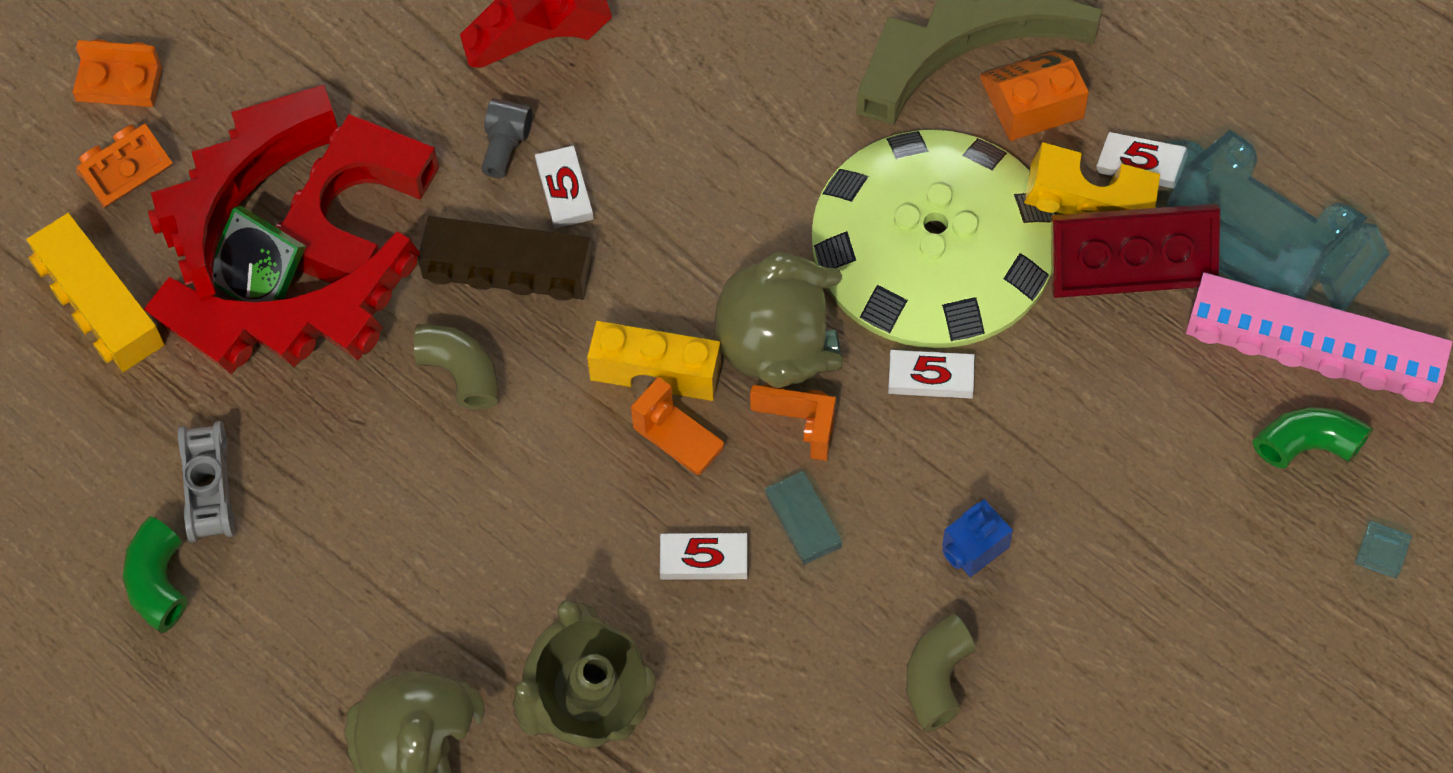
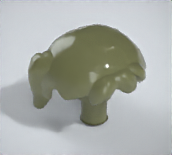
(775, 320)
(583, 681)
(408, 723)

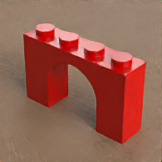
(355, 155)

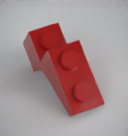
(518, 24)

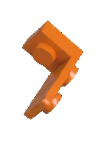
(809, 405)
(673, 430)

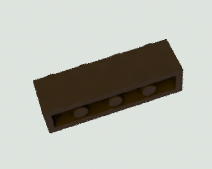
(505, 258)

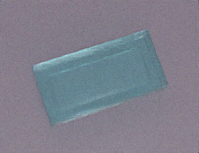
(1354, 266)
(803, 517)

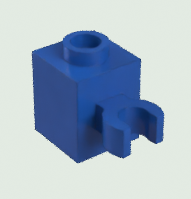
(976, 538)

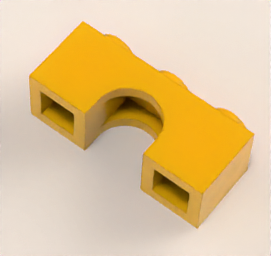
(1059, 186)
(682, 361)

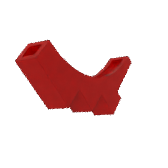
(225, 173)
(288, 327)

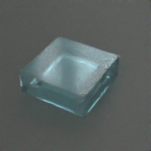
(1383, 549)

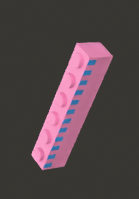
(1319, 338)

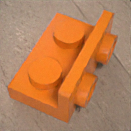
(117, 73)
(123, 165)

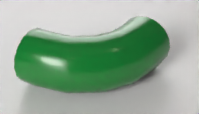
(1309, 430)
(147, 577)

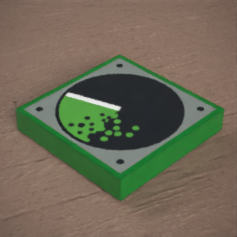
(255, 259)

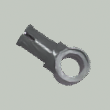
(505, 125)

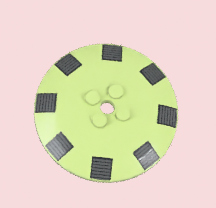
(923, 283)

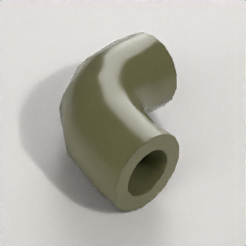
(463, 358)
(931, 671)

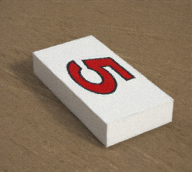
(1144, 154)
(564, 187)
(931, 374)
(703, 556)

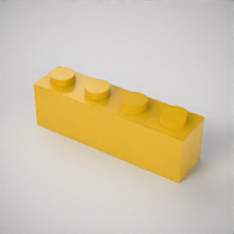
(94, 292)

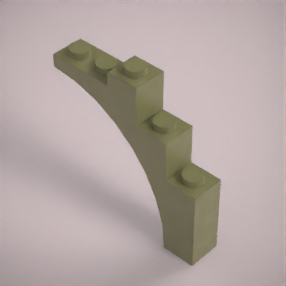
(913, 52)

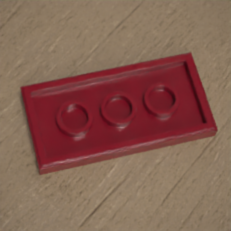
(1134, 250)

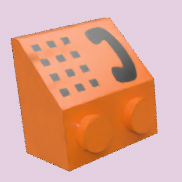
(1036, 94)

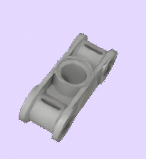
(208, 507)

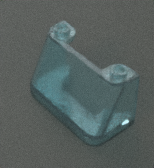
(1262, 233)

